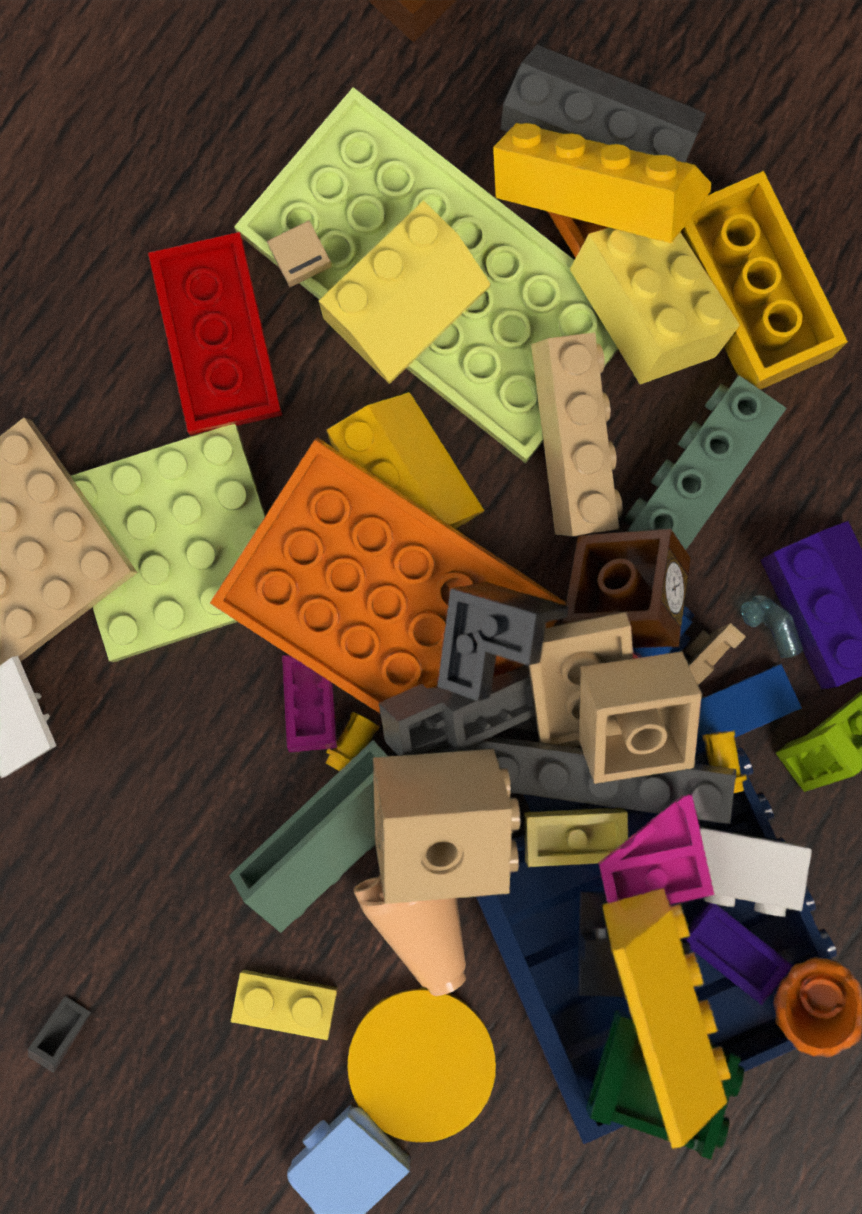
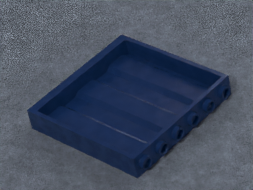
(540, 941)

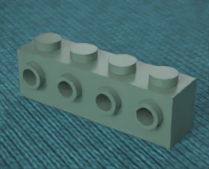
(710, 462)

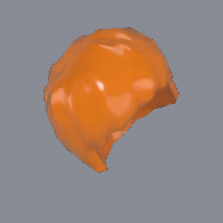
(820, 1007)

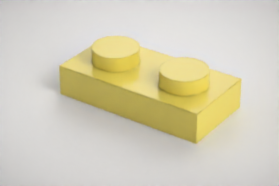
(573, 836)
(284, 1004)

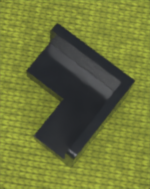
(487, 623)

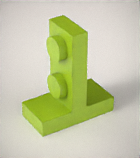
(828, 751)

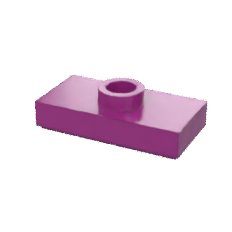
(308, 708)

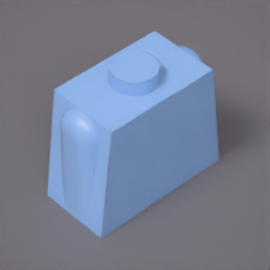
(347, 1165)

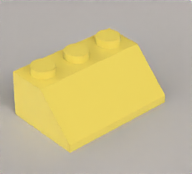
(404, 292)

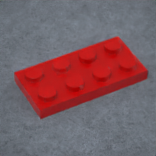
(215, 334)

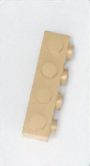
(576, 434)

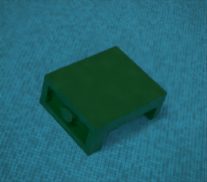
(627, 1095)

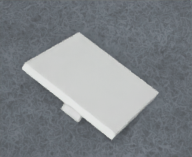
(22, 723)

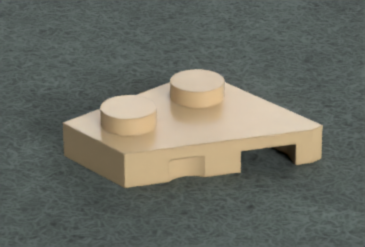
(709, 648)

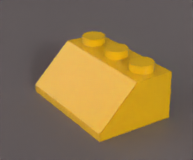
(404, 451)

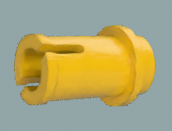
(352, 741)
(722, 752)

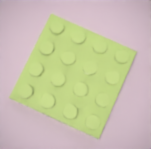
(182, 525)

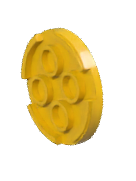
(421, 1065)

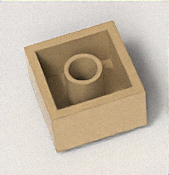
(638, 717)

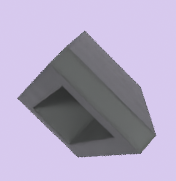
(58, 1034)

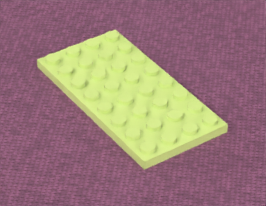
(367, 176)

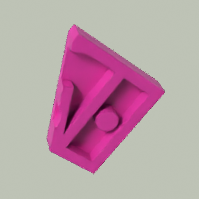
(660, 856)

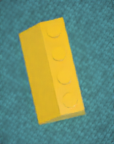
(597, 182)
(666, 1011)

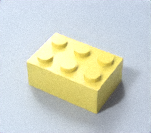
(653, 301)

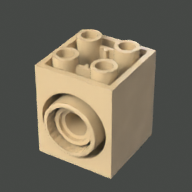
(444, 825)

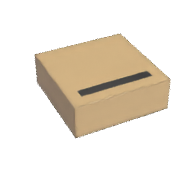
(299, 253)

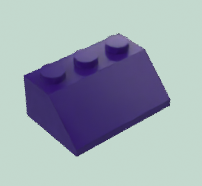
(822, 591)

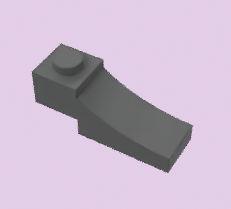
(433, 716)

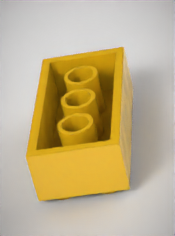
(764, 282)

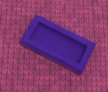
(736, 952)

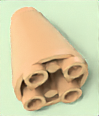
(421, 934)

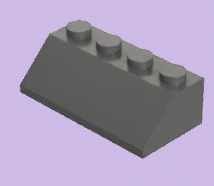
(600, 107)

